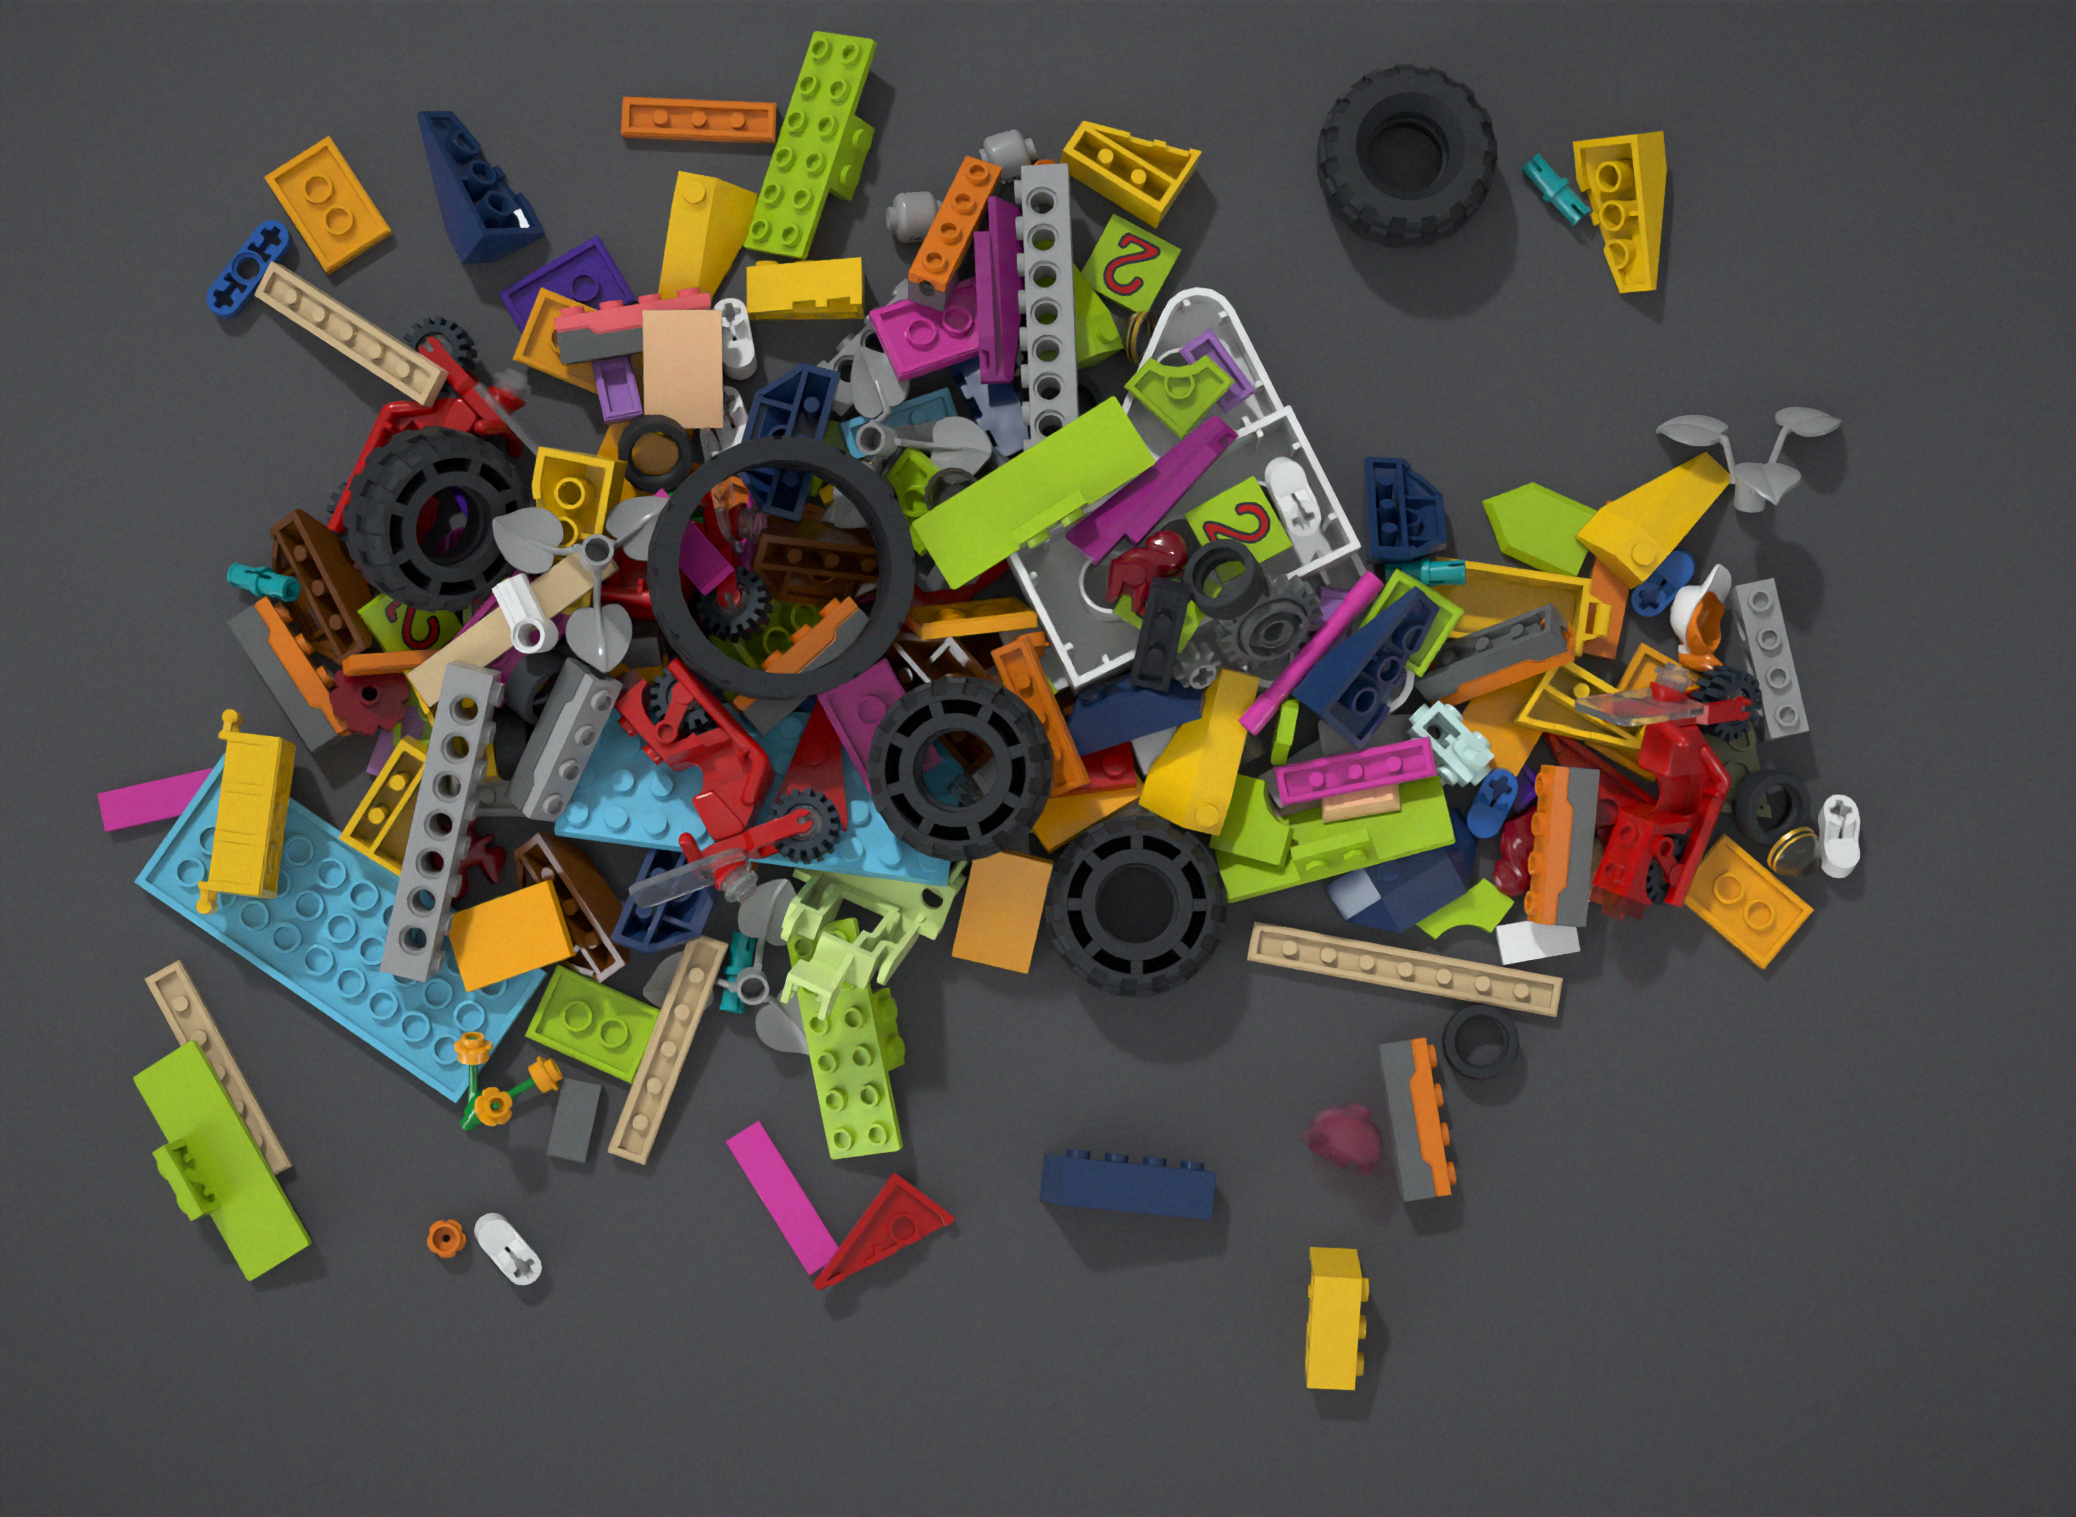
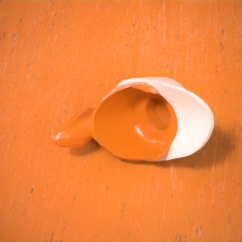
(1697, 619)

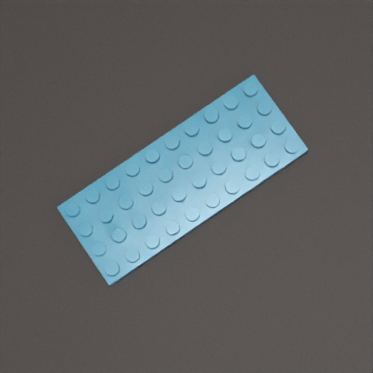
(649, 806)
(329, 941)

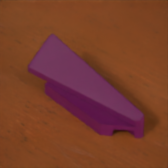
(998, 292)
(1152, 494)

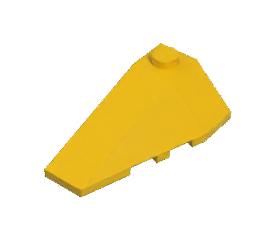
(1627, 195)
(704, 233)
(580, 493)
(1649, 522)
(1200, 765)

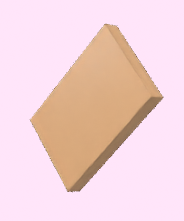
(683, 366)

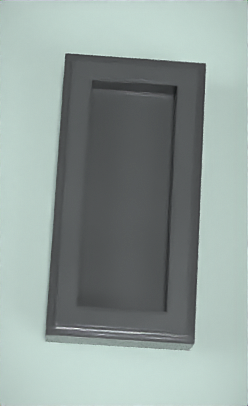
(574, 1120)

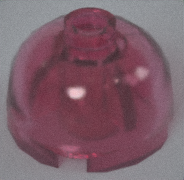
(1346, 1137)

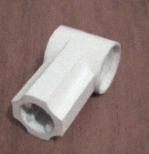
(522, 612)

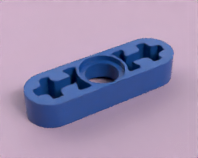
(245, 253)

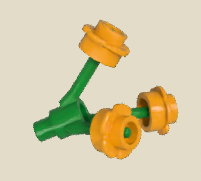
(490, 1104)

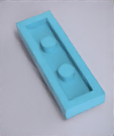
(915, 411)

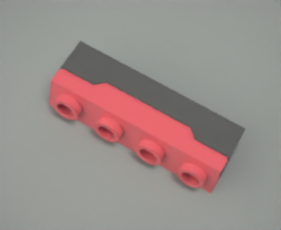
(615, 328)

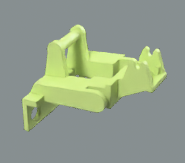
(883, 949)

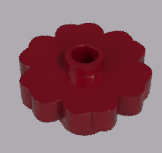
(367, 716)

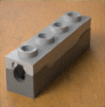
(563, 740)

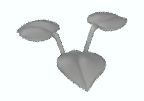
(873, 392)
(1753, 480)
(529, 544)
(758, 917)

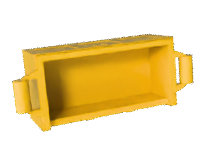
(1505, 592)
(249, 815)

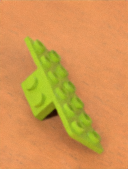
(817, 146)
(1034, 493)
(1345, 845)
(852, 1057)
(217, 1163)

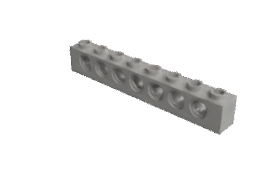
(1049, 186)
(401, 953)

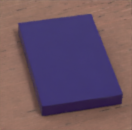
(582, 275)

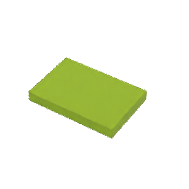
(593, 1023)

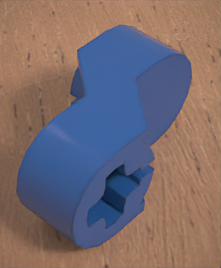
(1651, 596)
(1498, 785)

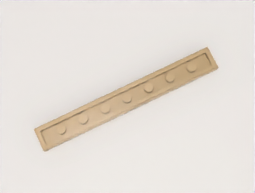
(1404, 969)

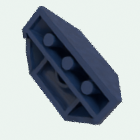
(789, 406)
(1400, 513)
(1127, 711)
(1408, 888)
(667, 923)

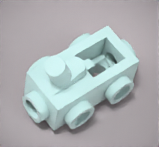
(1458, 751)

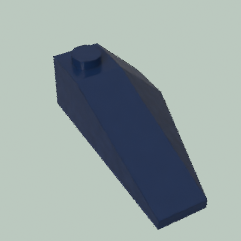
(475, 203)
(1358, 676)

